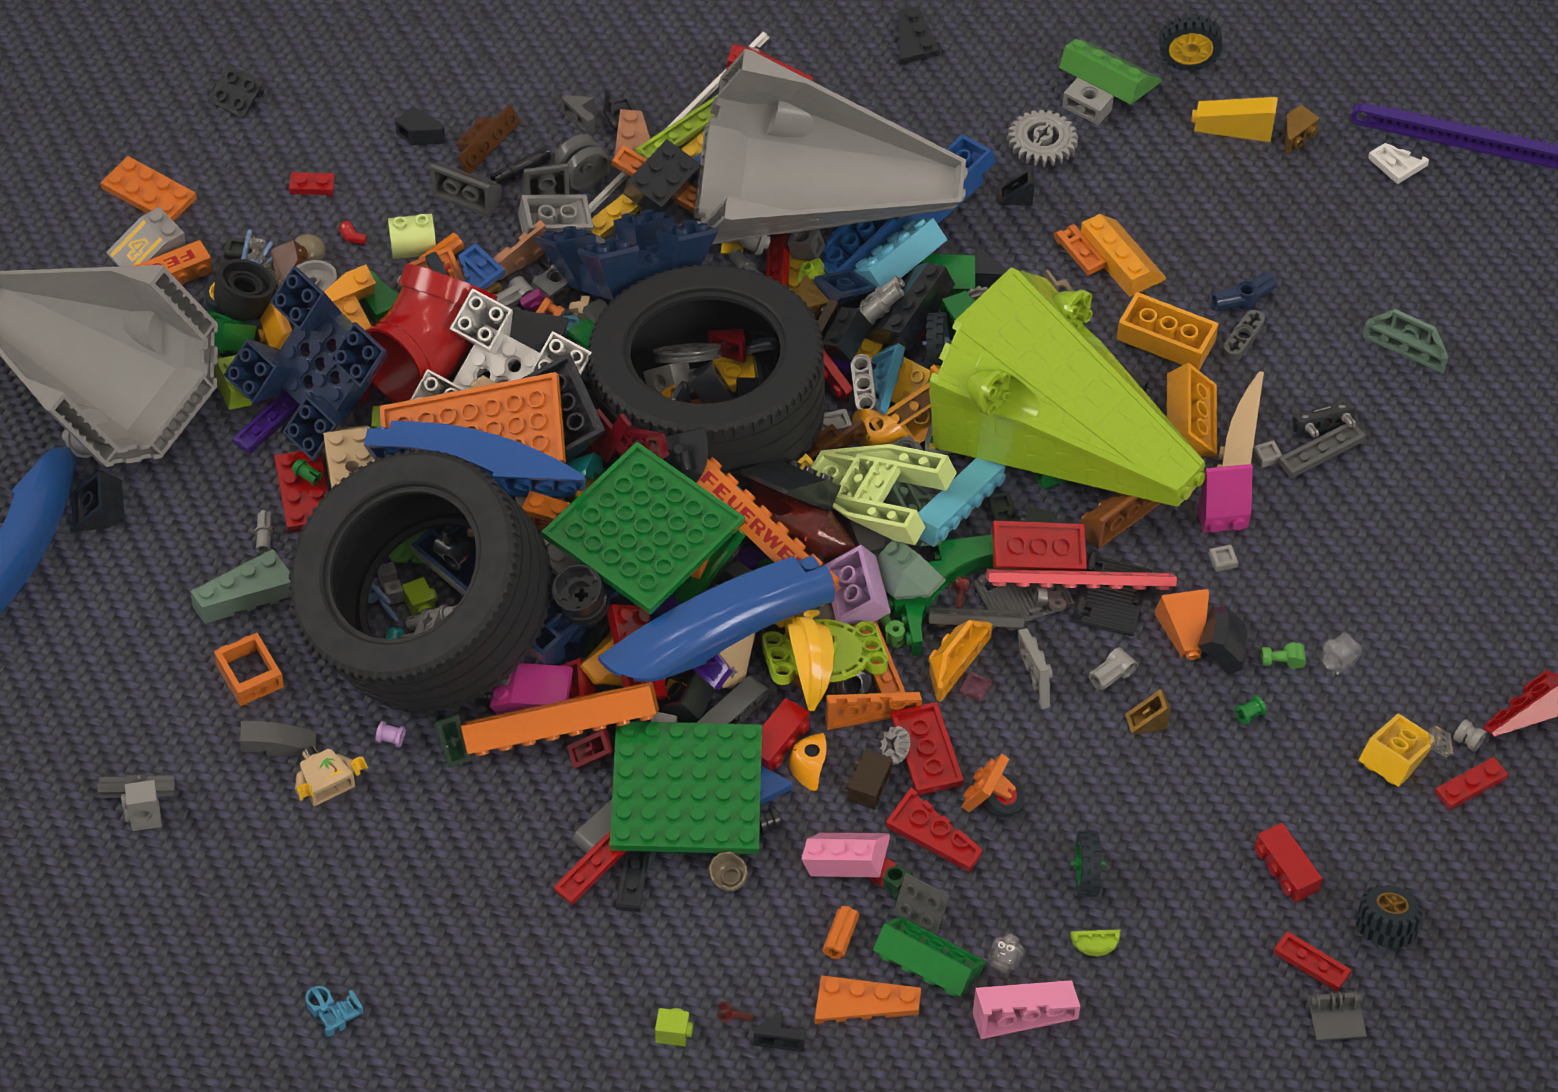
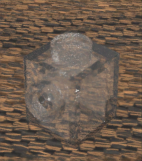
(1340, 653)

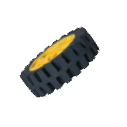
(1190, 42)

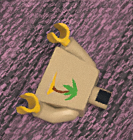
(326, 774)

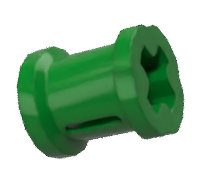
(1250, 710)

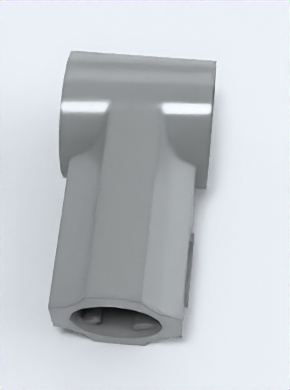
(516, 289)
(1116, 665)

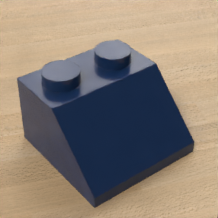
(844, 287)

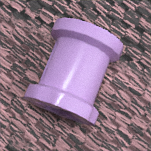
(390, 734)

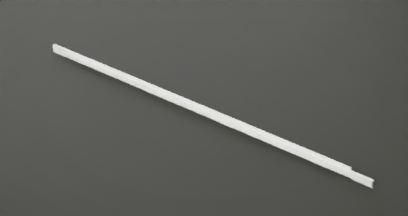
(759, 41)

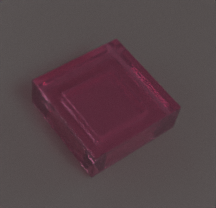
(976, 686)

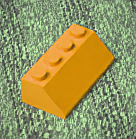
(1123, 256)
(1193, 408)

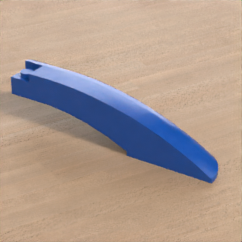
(856, 241)
(508, 462)
(33, 518)
(719, 619)

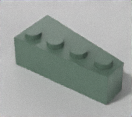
(243, 588)

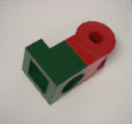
(891, 877)

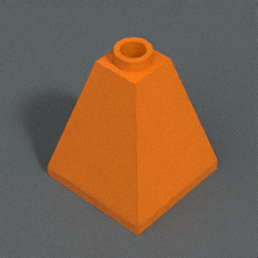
(1184, 619)

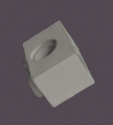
(1087, 101)
(141, 805)

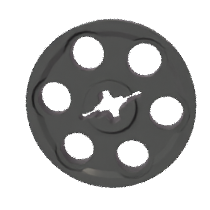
(687, 353)

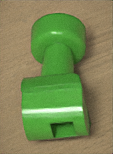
(893, 631)
(1292, 654)

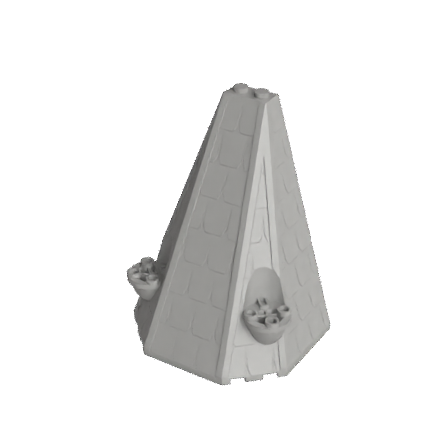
(807, 159)
(110, 355)

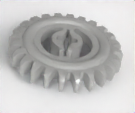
(1042, 145)

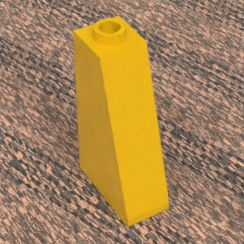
(1237, 118)

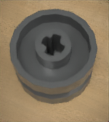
(585, 161)

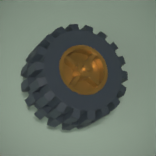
(1389, 916)

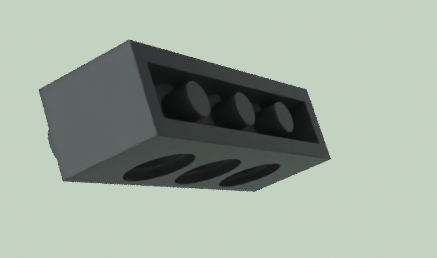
(554, 284)

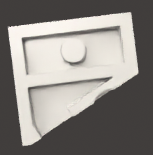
(1396, 162)

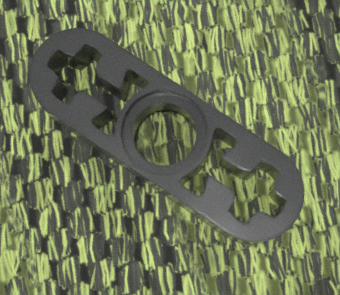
(1243, 343)

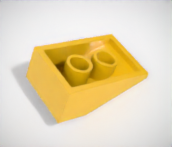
(1396, 750)

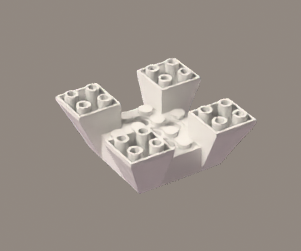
(488, 328)

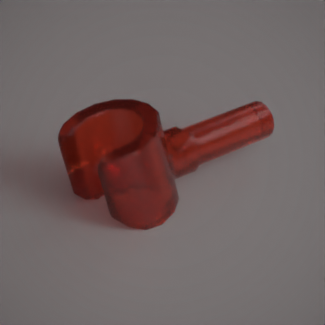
(962, 586)
(727, 1015)

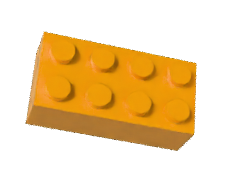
(1167, 331)

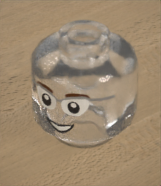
(1006, 953)

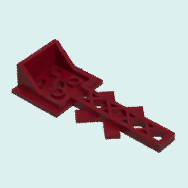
(614, 440)

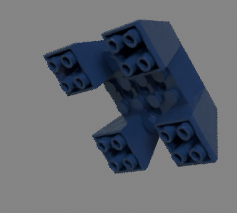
(644, 247)
(321, 363)

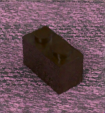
(869, 779)

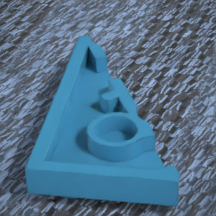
(886, 374)

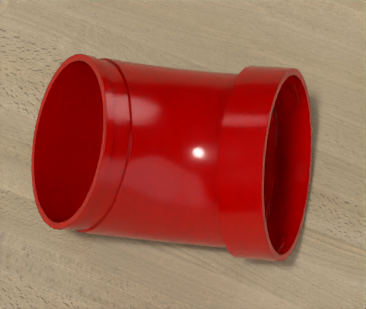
(419, 331)

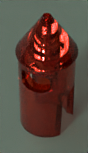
(810, 524)

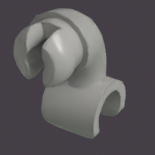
(261, 242)

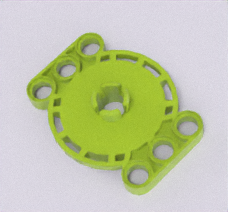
(849, 652)

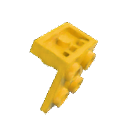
(910, 379)

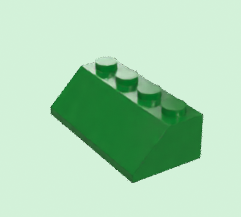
(928, 956)

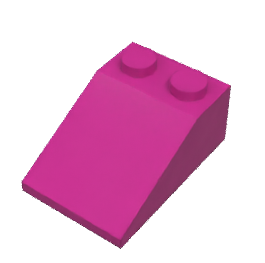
(1226, 498)
(531, 687)

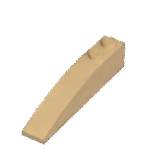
(1242, 428)

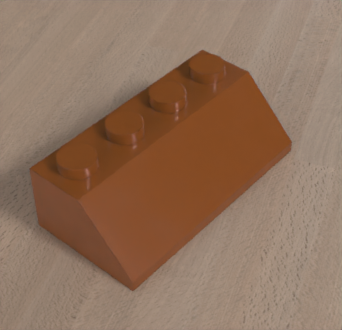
(1114, 517)

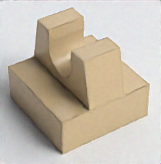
(577, 307)

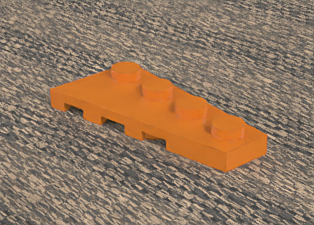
(866, 708)
(851, 998)

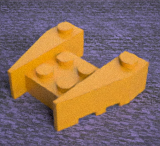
(351, 288)

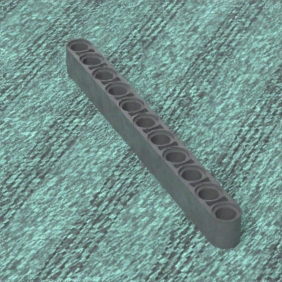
(730, 710)

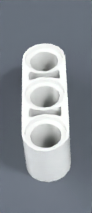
(863, 378)

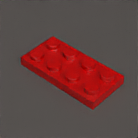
(298, 494)
(1038, 546)
(623, 622)
(930, 754)

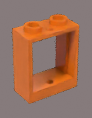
(254, 687)

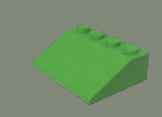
(1107, 71)

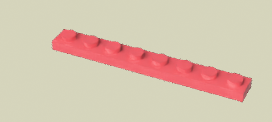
(1092, 579)

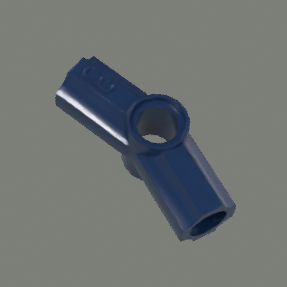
(1245, 293)

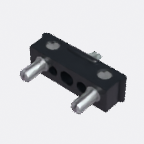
(1324, 419)

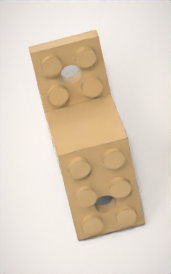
(345, 452)

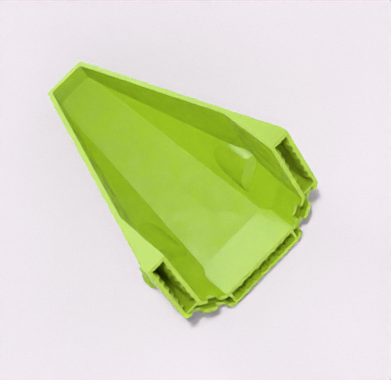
(1051, 399)

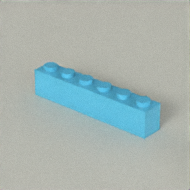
(961, 497)

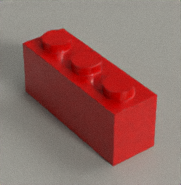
(782, 732)
(1287, 862)

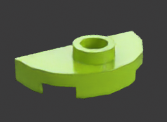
(1095, 941)

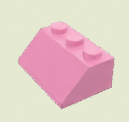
(845, 854)

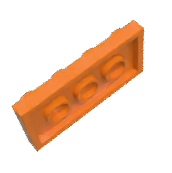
(147, 189)

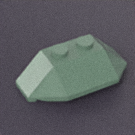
(1408, 337)
(911, 497)
(907, 573)

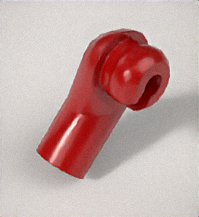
(350, 235)

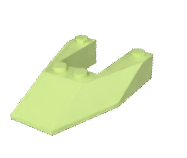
(868, 476)

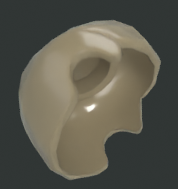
(314, 246)
(728, 871)

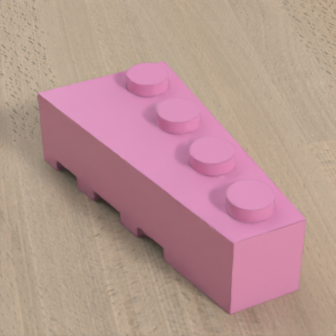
(1023, 1007)

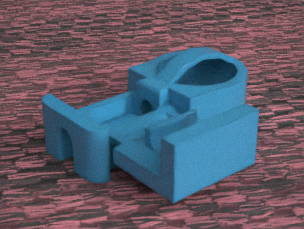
(336, 1014)

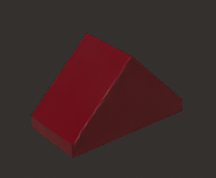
(731, 342)
(590, 749)

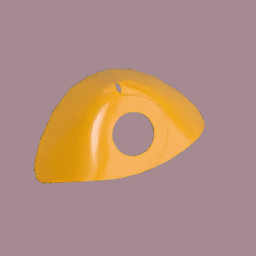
(887, 434)
(807, 768)

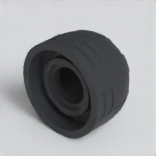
(243, 289)

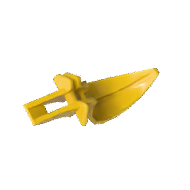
(813, 654)

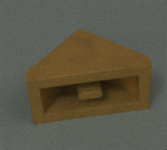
(1150, 714)

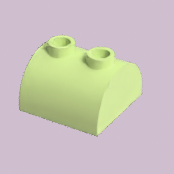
(411, 235)

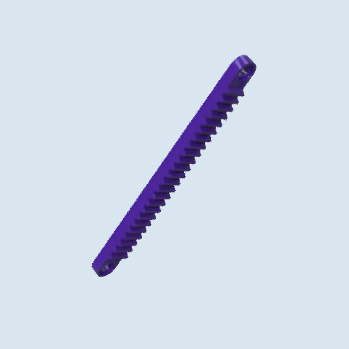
(1457, 134)

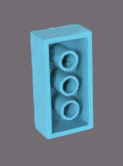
(901, 251)

